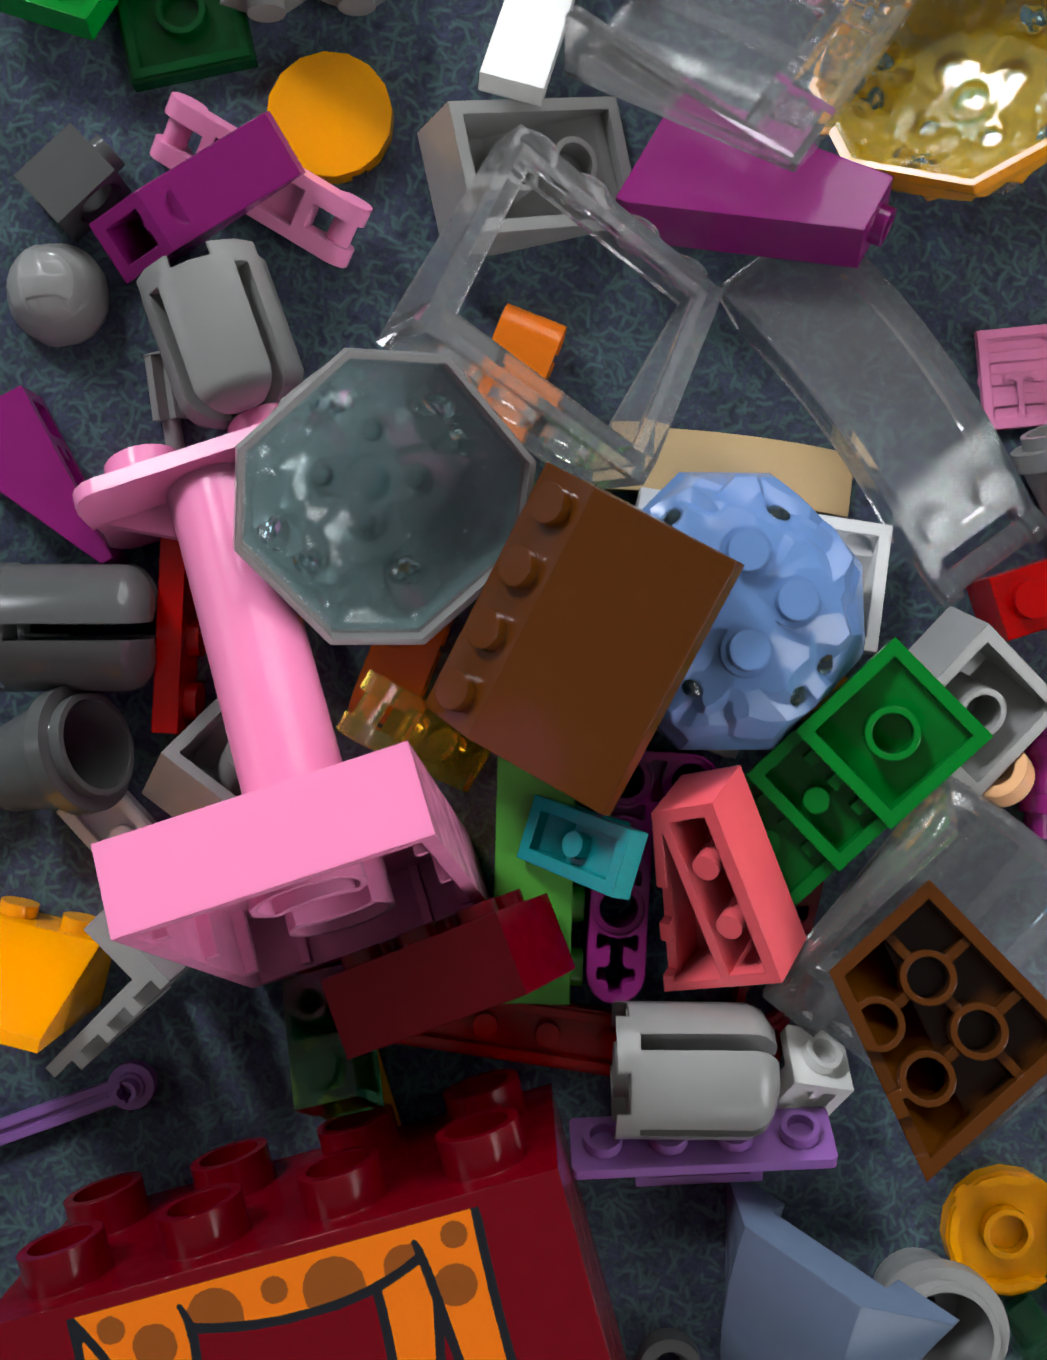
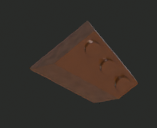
(942, 1023)

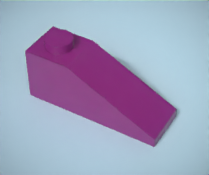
(42, 472)

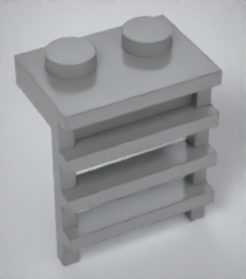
(149, 982)

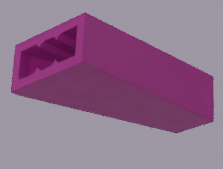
(740, 204)

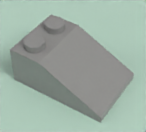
(464, 132)

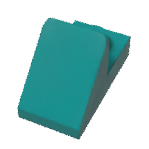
(583, 846)

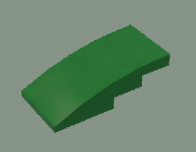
(859, 765)

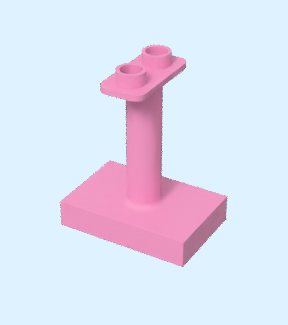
(315, 846)

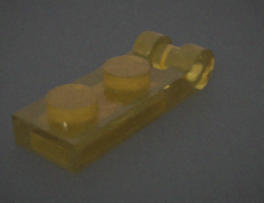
(438, 745)

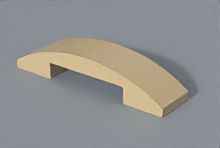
(808, 470)

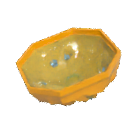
(955, 100)

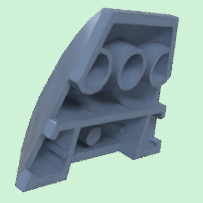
(805, 1302)

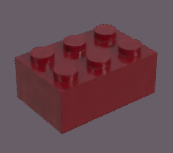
(446, 971)

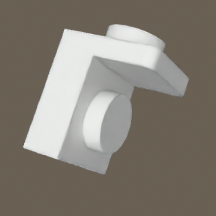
(813, 1071)

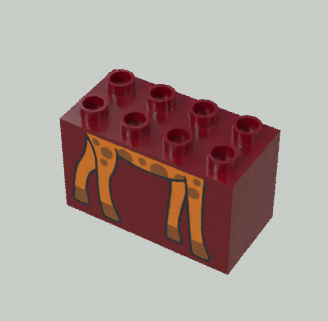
(371, 1248)

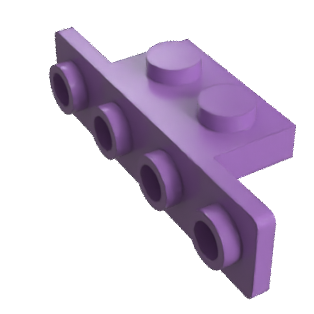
(793, 1141)

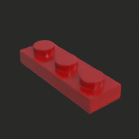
(178, 644)

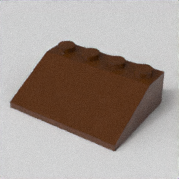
(581, 638)

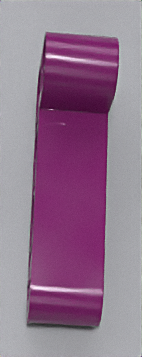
(635, 807)

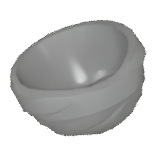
(57, 294)

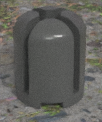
(75, 595)

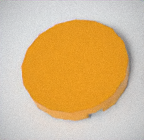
(333, 115)
(990, 1210)

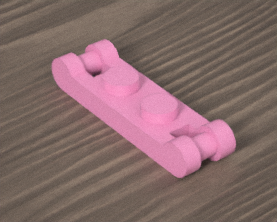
(285, 212)

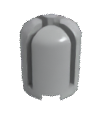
(220, 332)
(692, 1070)

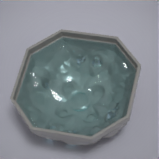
(379, 496)

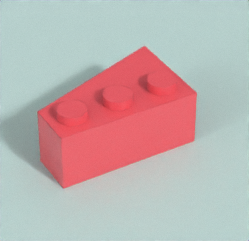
(721, 887)

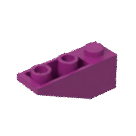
(197, 197)

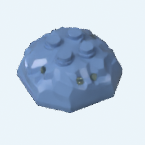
(785, 626)

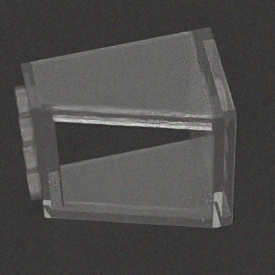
(532, 407)

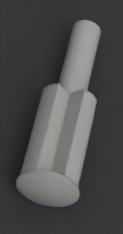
(163, 401)

